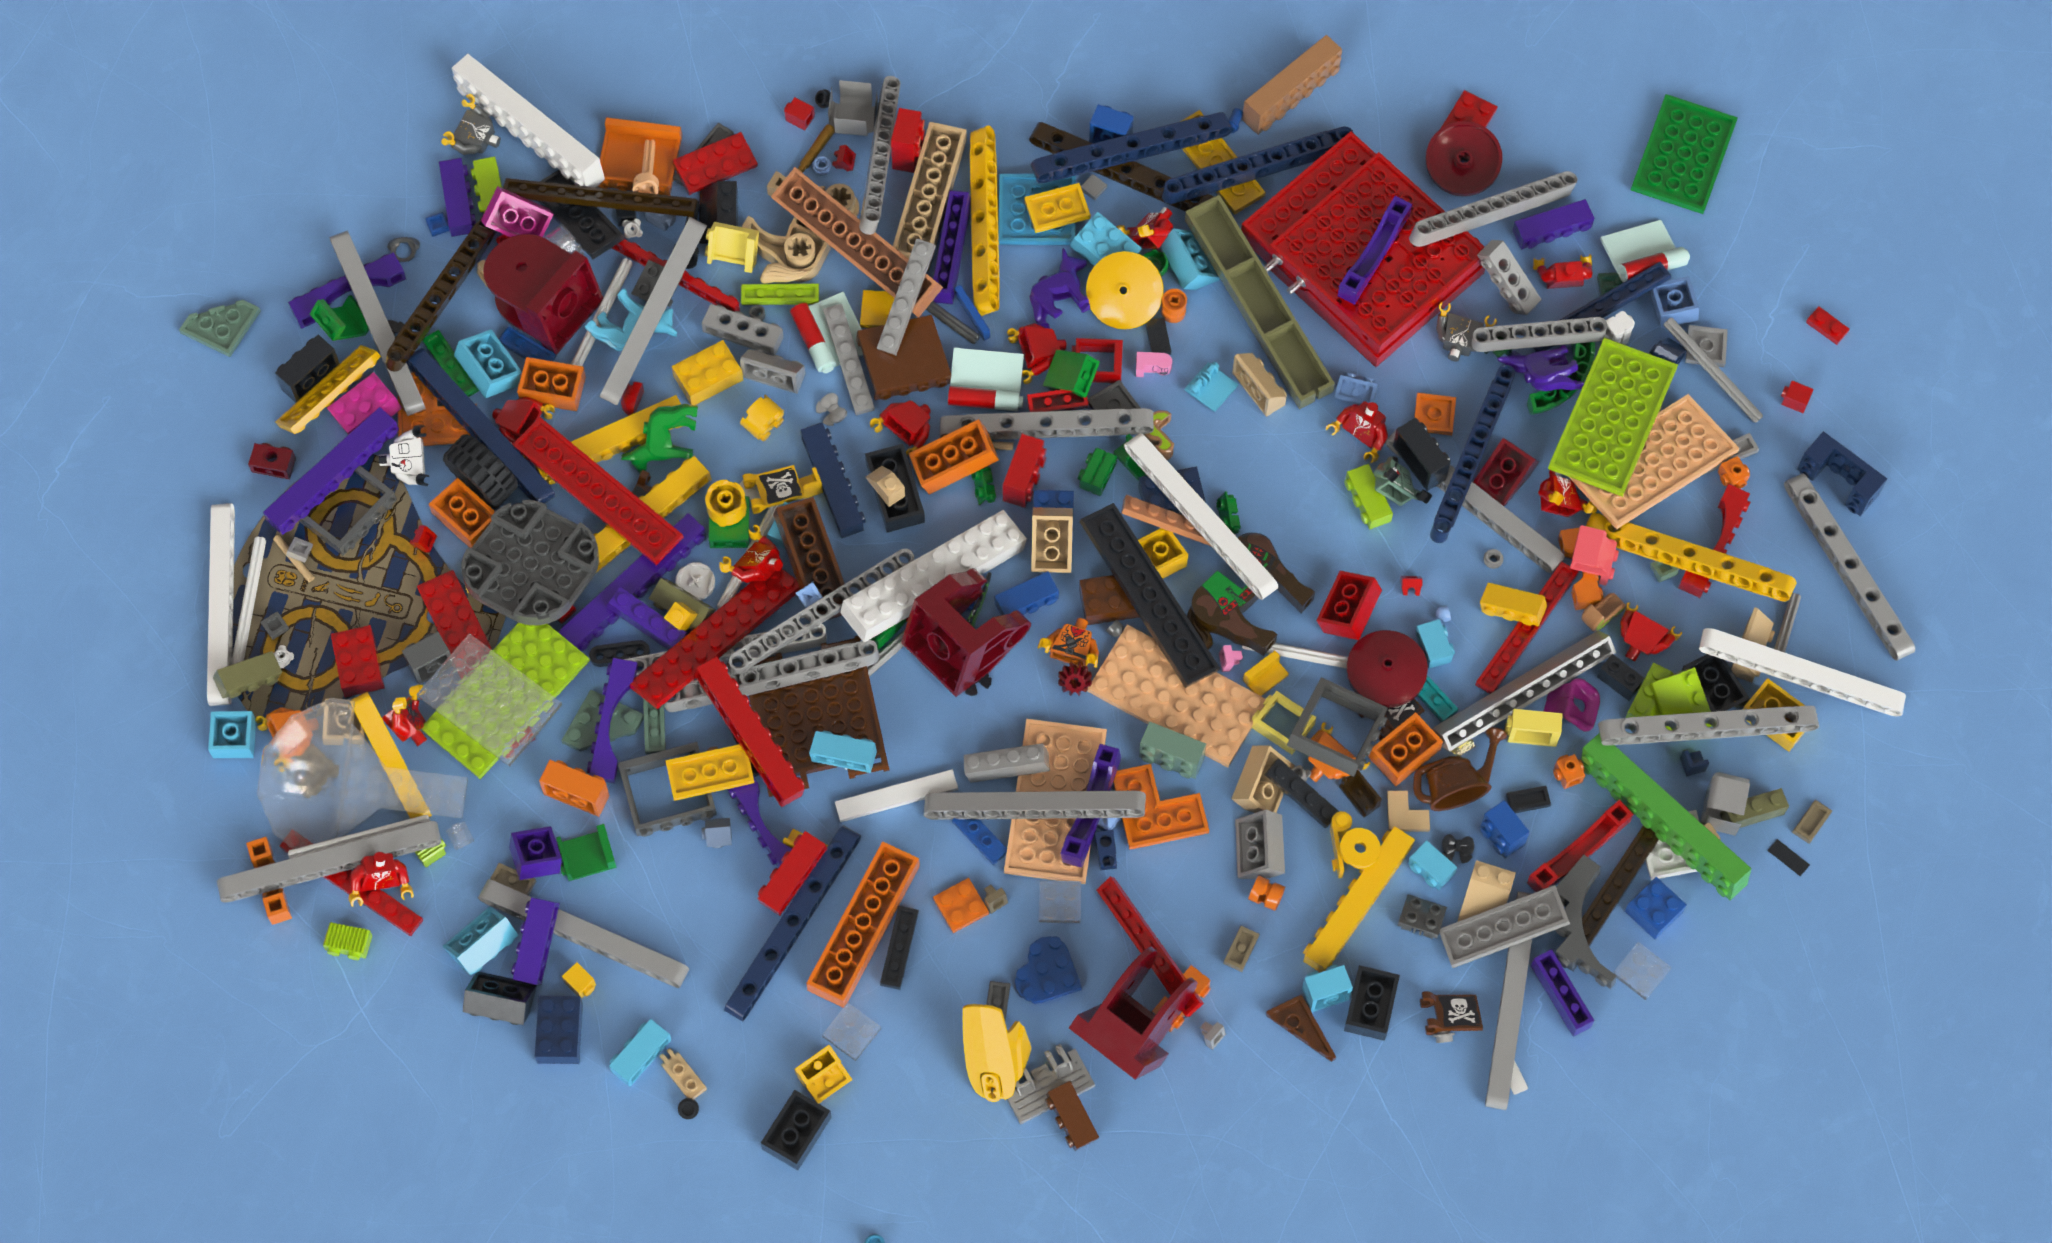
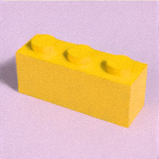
(1513, 604)

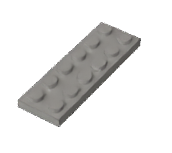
(1504, 926)

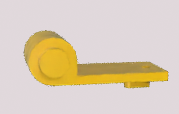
(1340, 824)

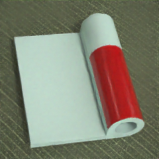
(1641, 248)
(816, 334)
(986, 379)

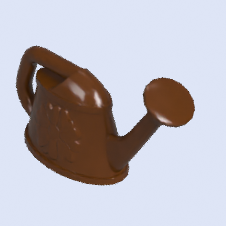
(1454, 779)

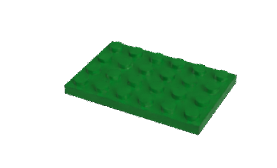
(1684, 154)

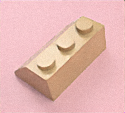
(1258, 383)
(1758, 631)
(1254, 789)

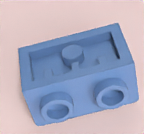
(1355, 389)

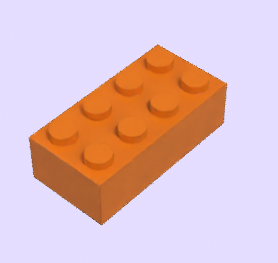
(953, 456)

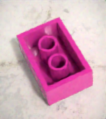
(515, 215)
(362, 401)

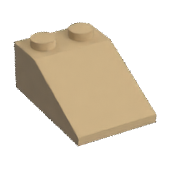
(1486, 889)

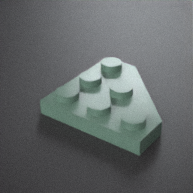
(221, 326)
(582, 729)

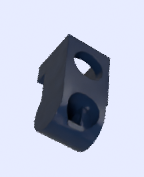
(1106, 849)

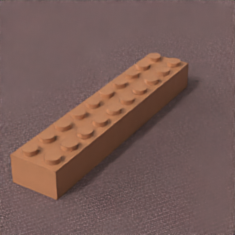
(842, 232)

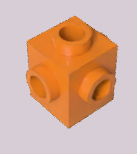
(1734, 473)
(1569, 771)

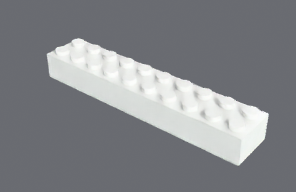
(528, 123)
(893, 596)

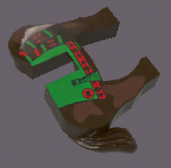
(1220, 602)

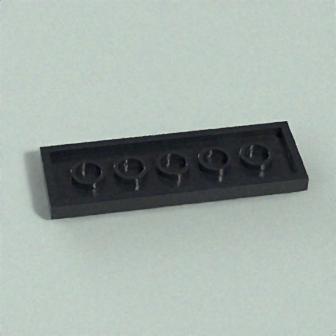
(585, 223)

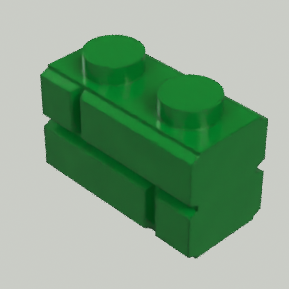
(1097, 472)

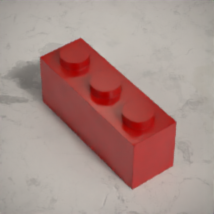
(1055, 401)

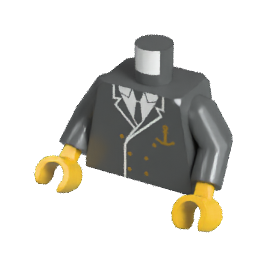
(473, 132)
(1457, 333)

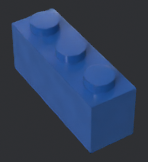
(1028, 595)

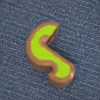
(1158, 437)
(1602, 613)

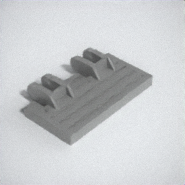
(1030, 1096)

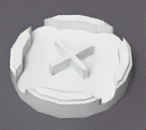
(696, 580)

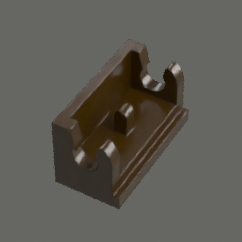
(1360, 793)

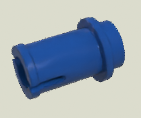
(1235, 119)

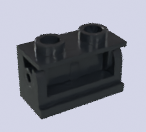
(1620, 677)

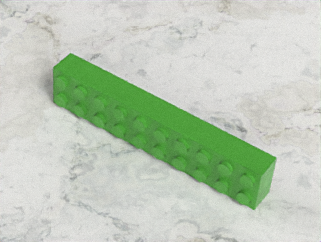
(1666, 818)

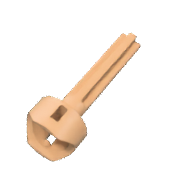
(646, 181)

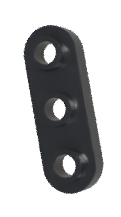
(610, 651)

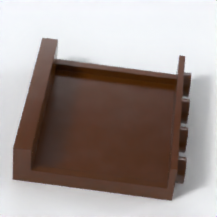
(917, 365)

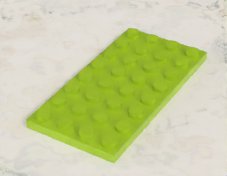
(1613, 417)
(539, 655)

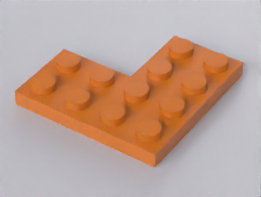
(438, 421)
(1163, 819)

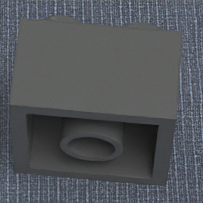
(426, 656)

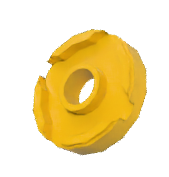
(1365, 838)

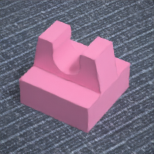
(1229, 658)

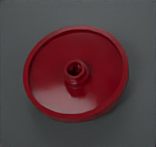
(1464, 142)
(1385, 684)

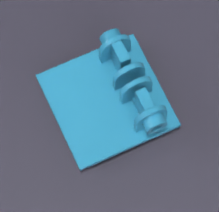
(1211, 386)

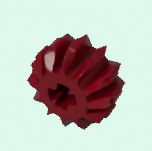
(1082, 680)

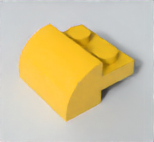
(822, 1074)

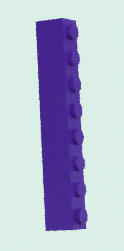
(331, 471)

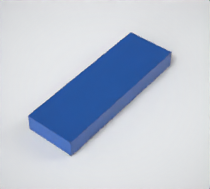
(972, 312)
(524, 345)

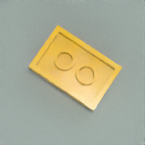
(1057, 207)

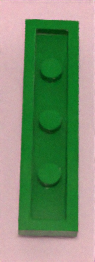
(446, 360)

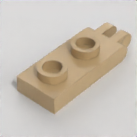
(682, 1075)

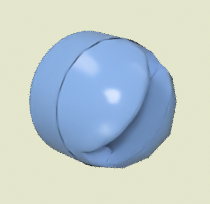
(1443, 614)

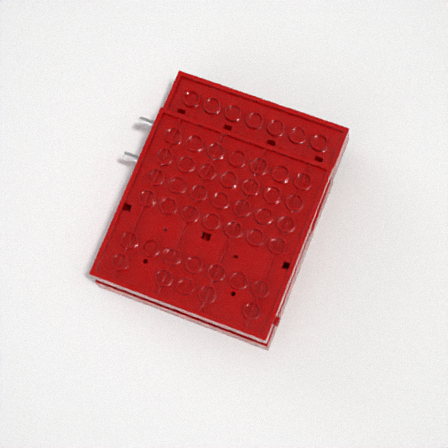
(1324, 224)

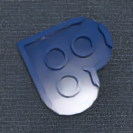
(1048, 972)

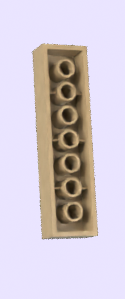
(930, 187)

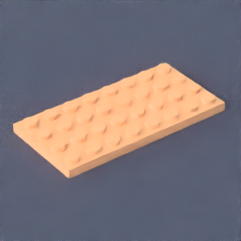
(1677, 451)
(1147, 687)
(1037, 843)

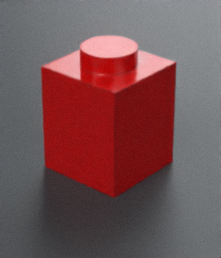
(799, 113)
(1796, 396)

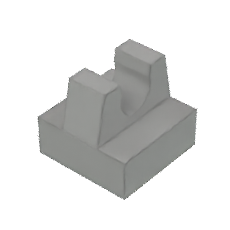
(1212, 1034)

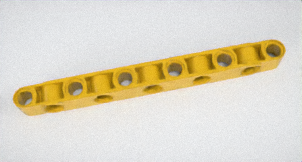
(984, 220)
(1697, 559)

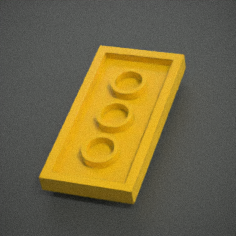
(709, 772)

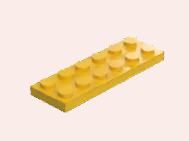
(1216, 152)
(328, 389)

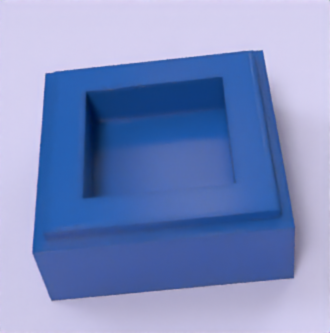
(437, 224)

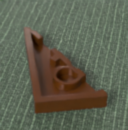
(1299, 1021)

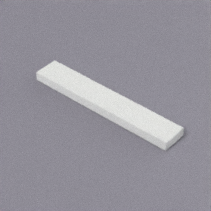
(895, 795)

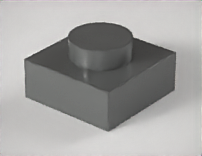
(274, 625)

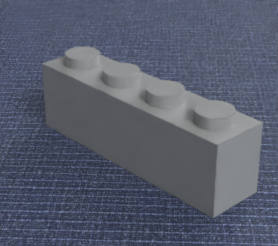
(1006, 763)

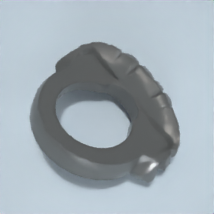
(413, 243)

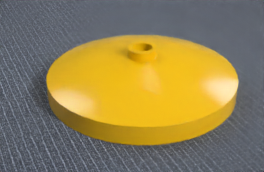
(1142, 295)

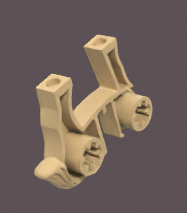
(801, 251)

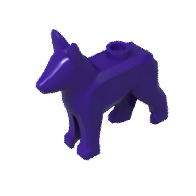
(1058, 287)
(1545, 369)

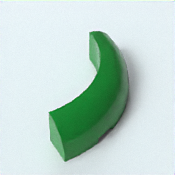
(1544, 401)

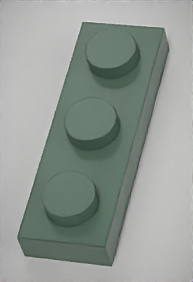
(654, 728)

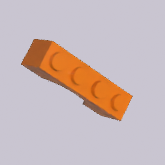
(1585, 590)
(274, 901)

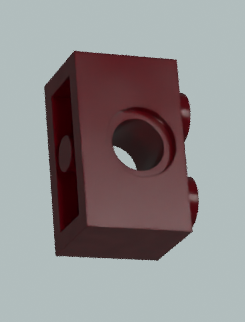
(281, 467)

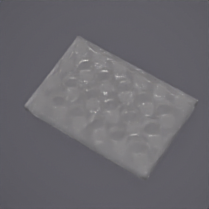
(489, 699)

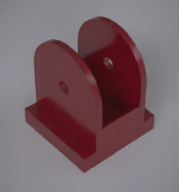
(542, 288)
(1128, 1030)

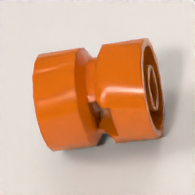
(1174, 305)
(1267, 893)

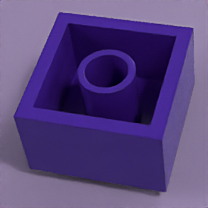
(535, 853)

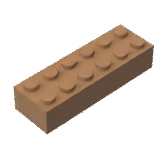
(1292, 85)

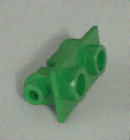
(983, 490)
(1227, 505)

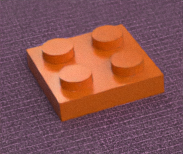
(1436, 412)
(960, 905)

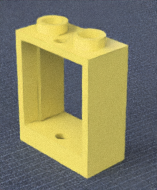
(1534, 727)
(1269, 732)

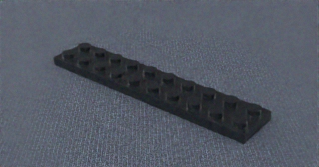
(1149, 595)

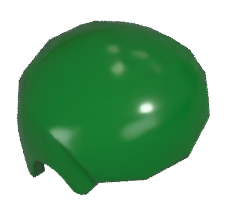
(1159, 259)

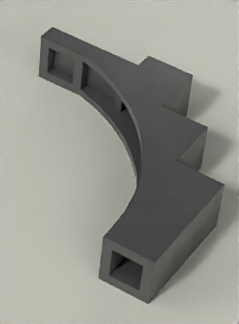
(1575, 948)

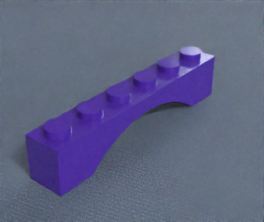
(1384, 236)
(382, 272)
(604, 762)
(749, 804)
(1082, 832)

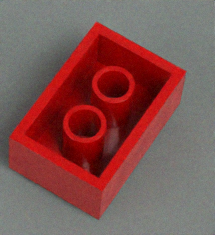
(907, 140)
(1024, 471)
(1349, 605)
(357, 661)

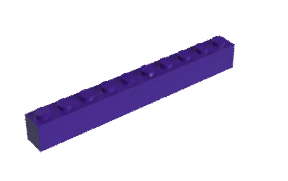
(636, 580)

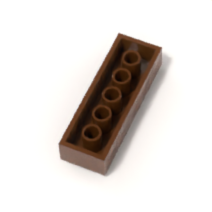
(809, 548)

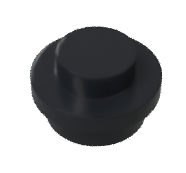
(822, 98)
(688, 1108)

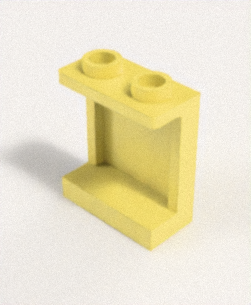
(732, 245)

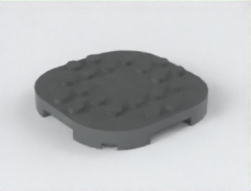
(530, 563)

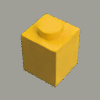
(680, 616)
(579, 980)

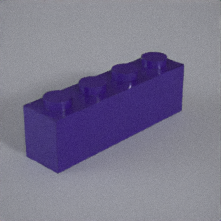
(456, 196)
(1553, 224)
(645, 619)
(535, 941)
(1562, 993)

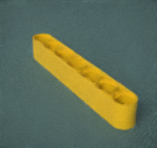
(379, 736)

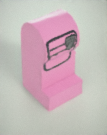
(1153, 363)

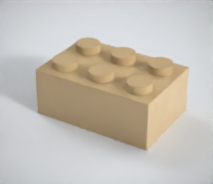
(1052, 539)

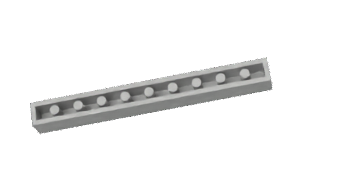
(1524, 690)

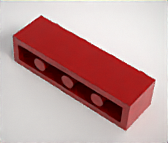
(792, 873)

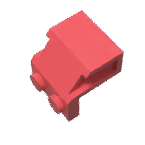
(1594, 553)

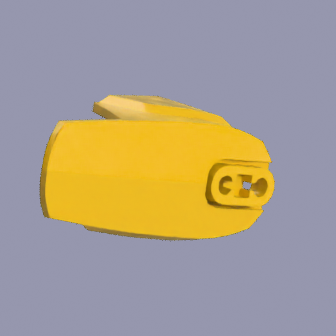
(992, 1052)

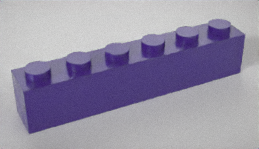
(952, 245)

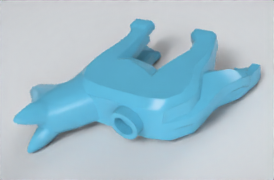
(617, 336)

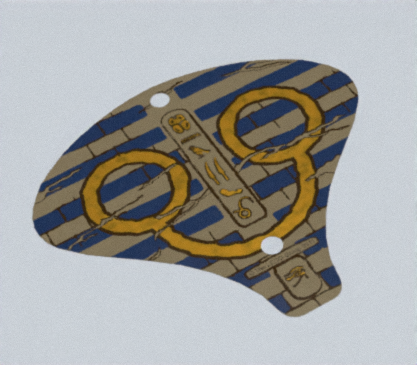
(362, 588)

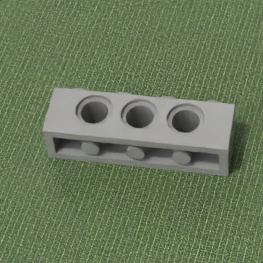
(1509, 277)
(731, 331)

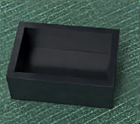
(1421, 453)

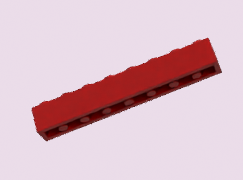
(749, 731)

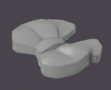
(830, 403)

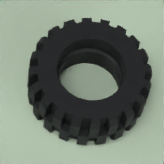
(480, 470)

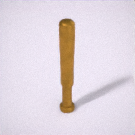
(816, 147)

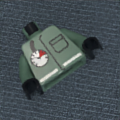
(1396, 483)

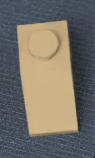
(886, 485)

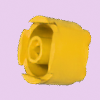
(762, 417)
(729, 512)

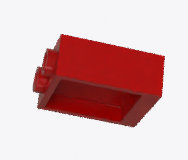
(1103, 345)

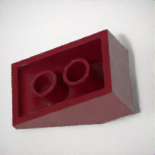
(1505, 471)

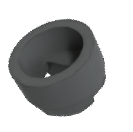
(755, 310)
(1115, 629)

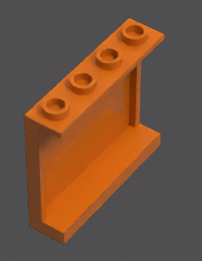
(624, 153)

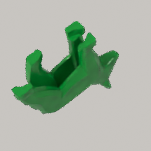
(658, 440)

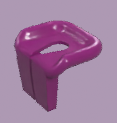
(1562, 701)

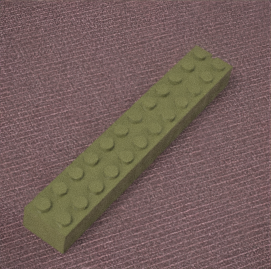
(1259, 301)

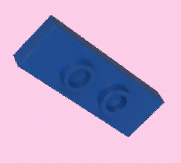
(982, 838)

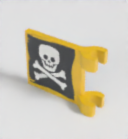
(774, 487)

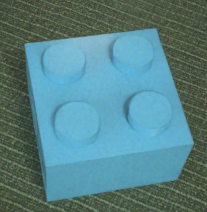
(232, 734)
(1326, 988)

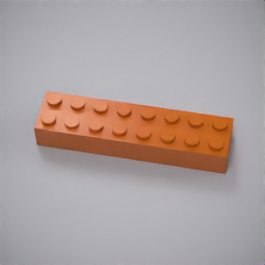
(863, 924)

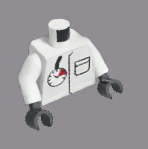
(407, 457)

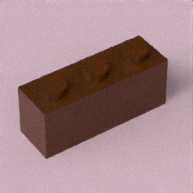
(1071, 1116)

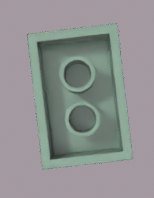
(1172, 750)

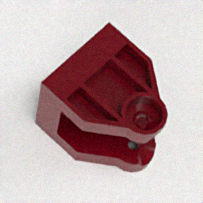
(951, 645)

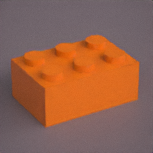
(552, 383)
(462, 512)
(1405, 749)
(574, 787)

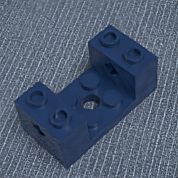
(1858, 473)

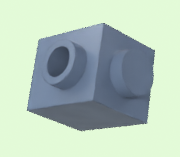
(717, 832)

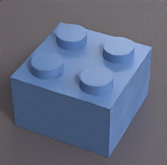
(1676, 301)

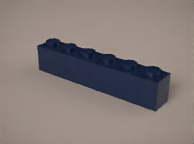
(834, 485)

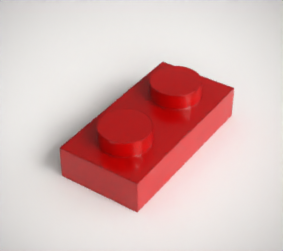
(1827, 325)

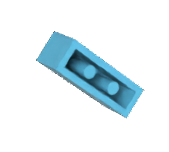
(843, 751)
(639, 1052)

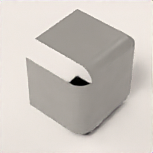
(855, 110)
(1726, 794)

